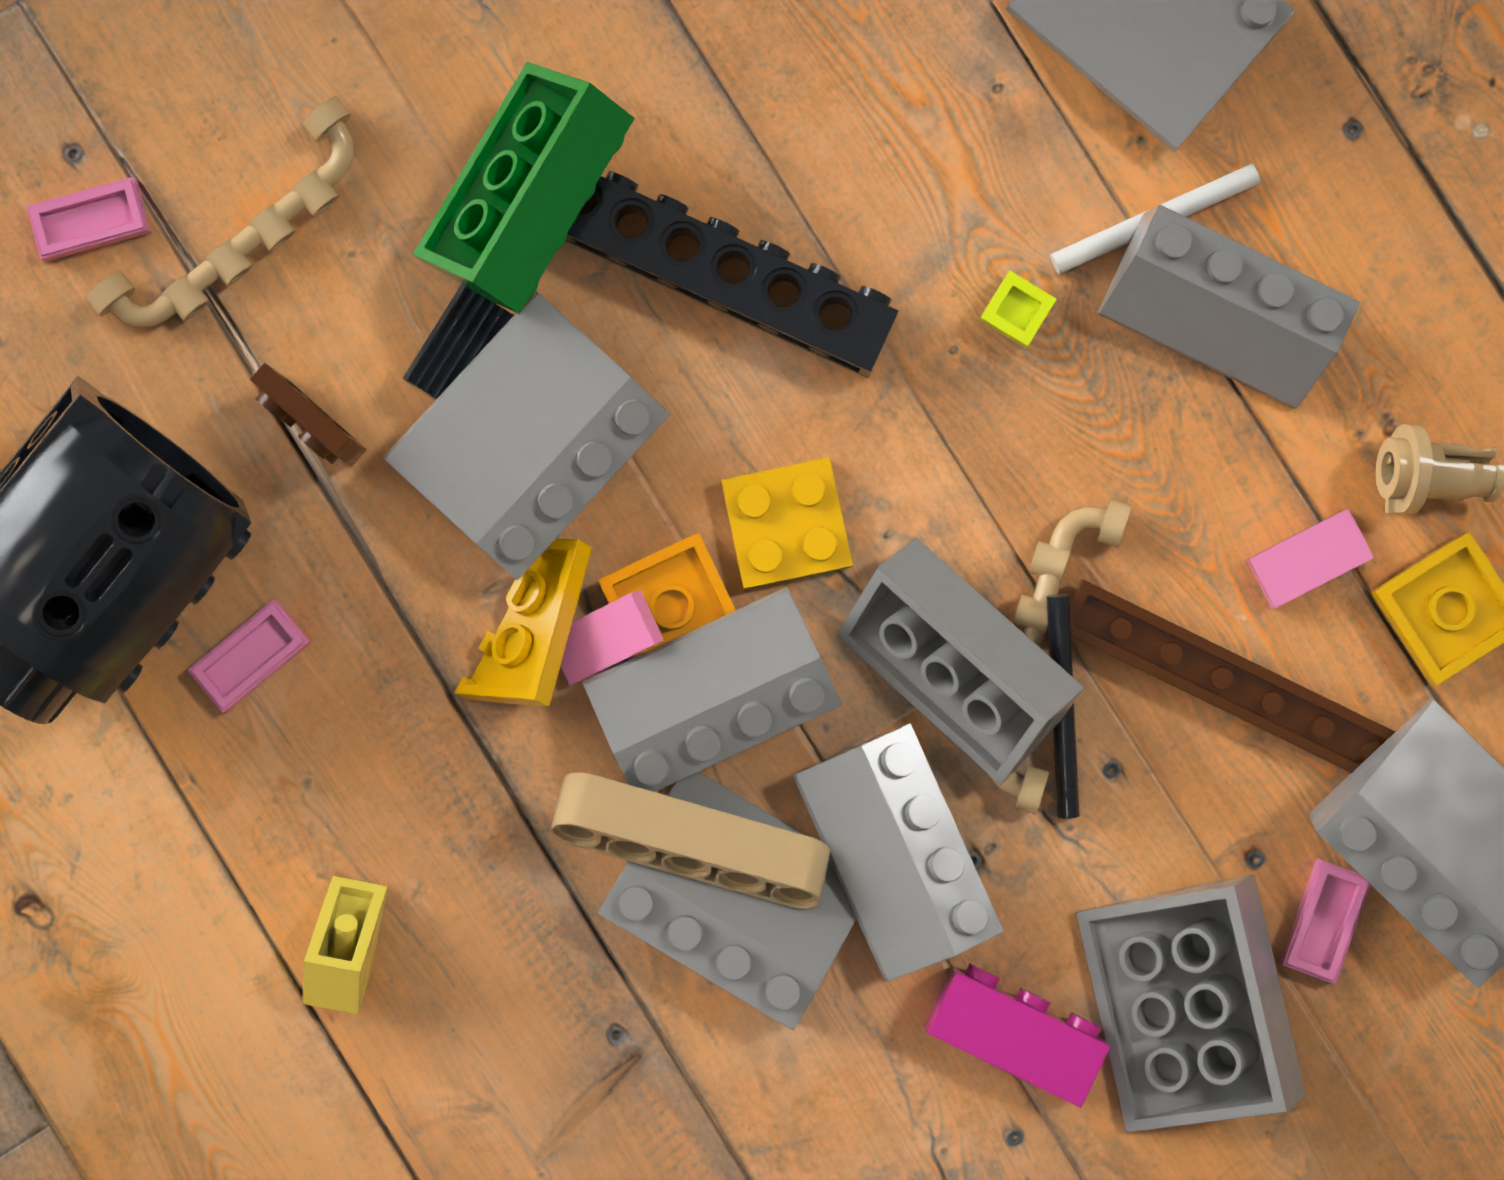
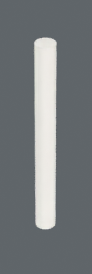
(1184, 204)

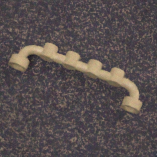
(229, 259)
(1031, 615)

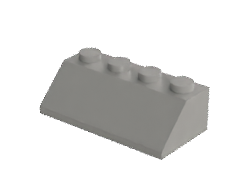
(1227, 306)
(958, 660)
(712, 692)
(898, 853)

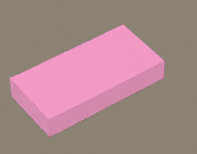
(88, 219)
(1310, 558)
(609, 637)
(249, 656)
(1325, 921)

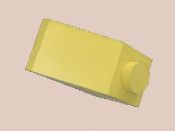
(343, 945)

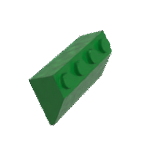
(524, 185)

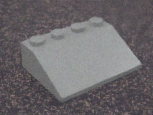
(1158, 56)
(526, 435)
(1429, 835)
(740, 942)
(1192, 1005)

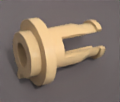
(1417, 470)

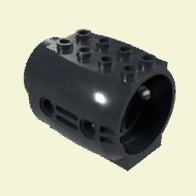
(101, 551)

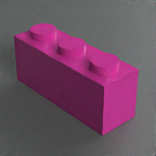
(1018, 1034)

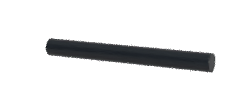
(1064, 732)

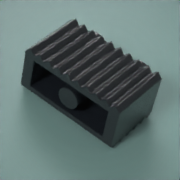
(455, 341)

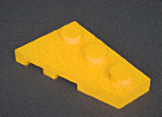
(529, 644)

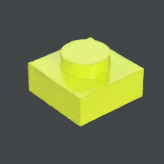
(1017, 309)

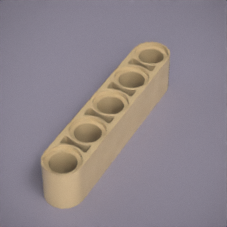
(690, 840)

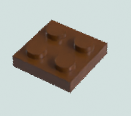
(291, 405)

